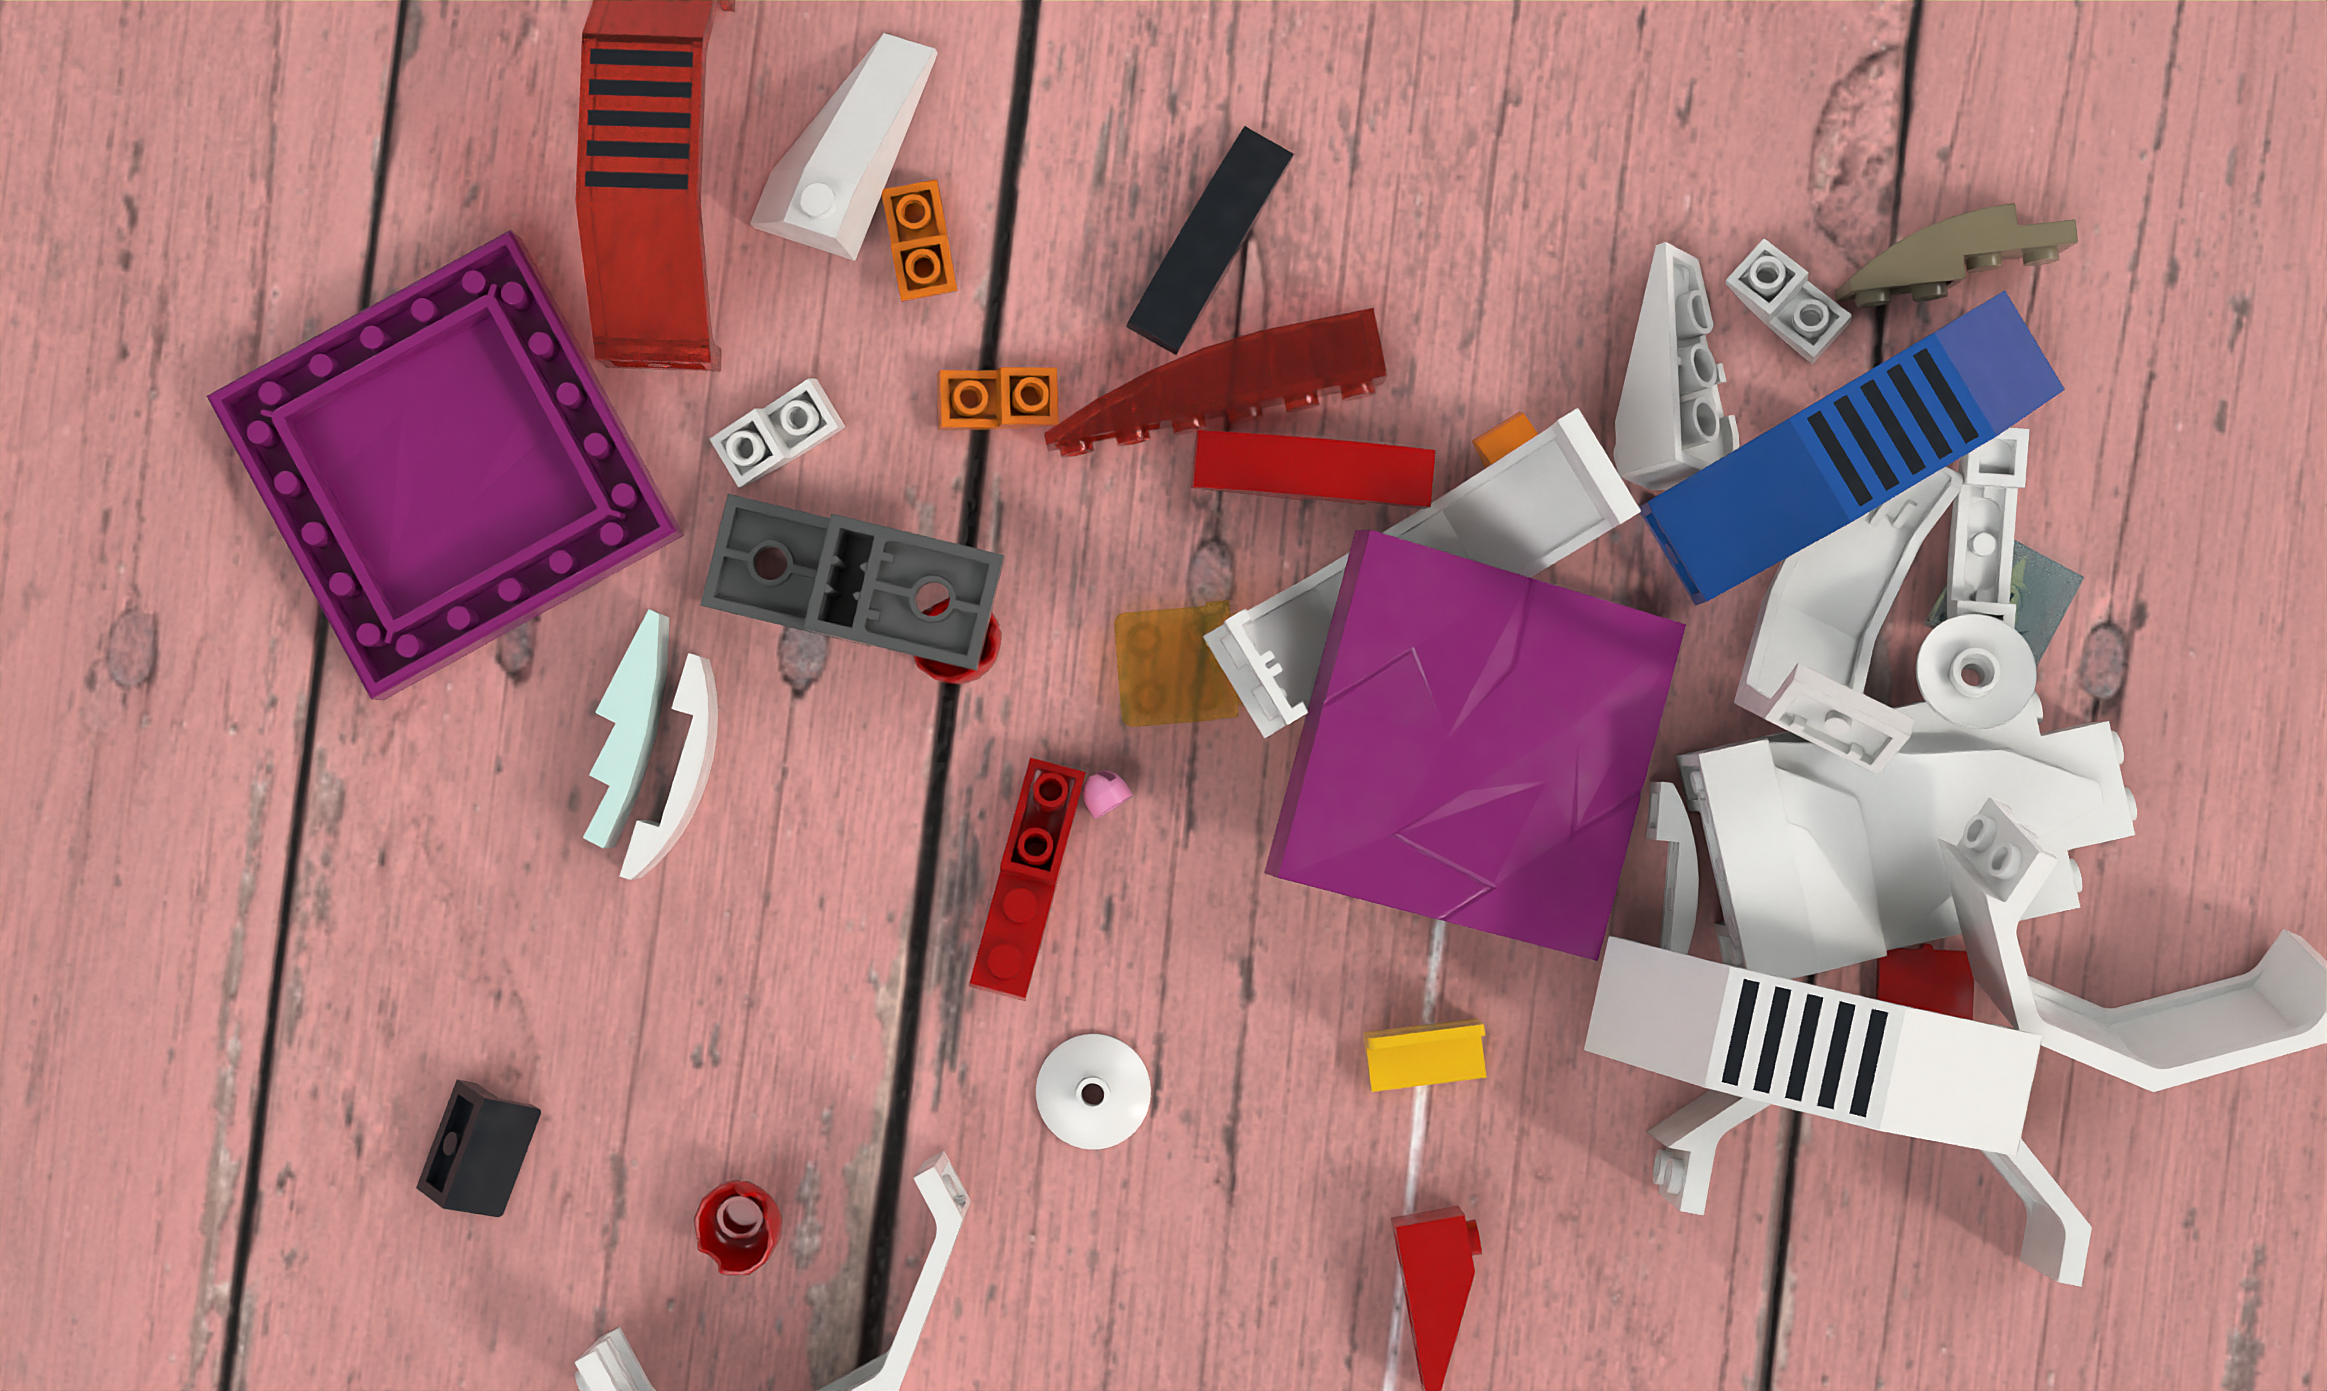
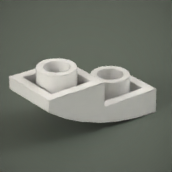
(1786, 302)
(777, 433)

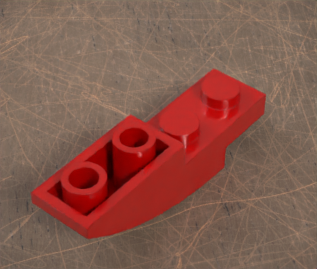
(1027, 879)

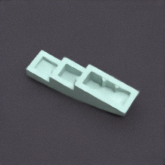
(635, 706)

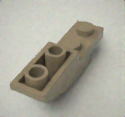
(1937, 255)

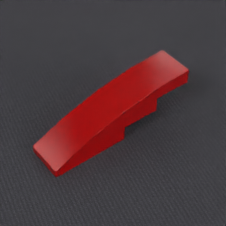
(1313, 469)

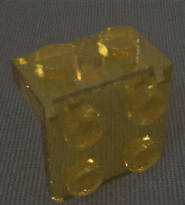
(1169, 668)

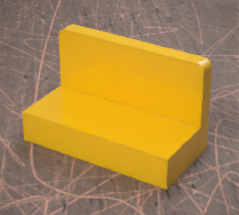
(1425, 1054)

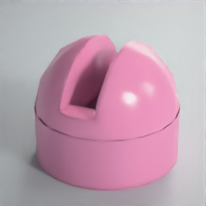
(1104, 792)

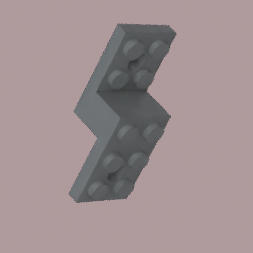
(853, 581)

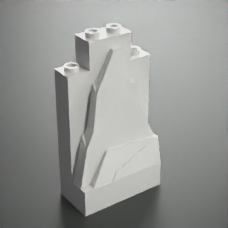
(1847, 863)

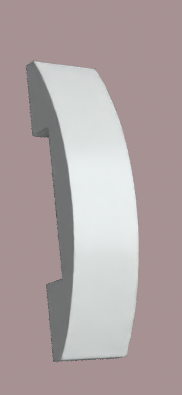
(1985, 527)
(1670, 823)
(653, 840)

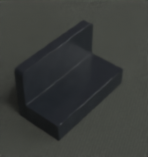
(477, 1151)

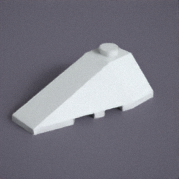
(841, 162)
(1670, 398)

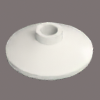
(1990, 649)
(1098, 1061)

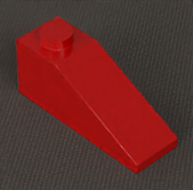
(1436, 1280)

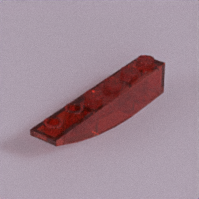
(1234, 380)

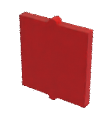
(1927, 980)

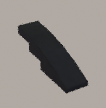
(1209, 240)

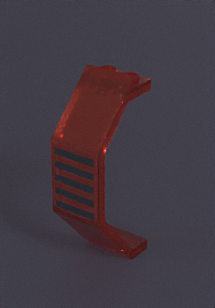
(644, 182)

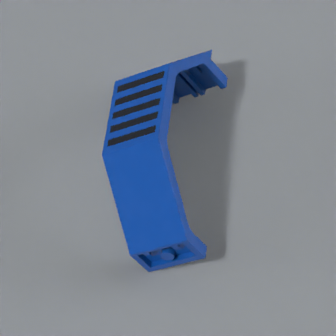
(1852, 450)

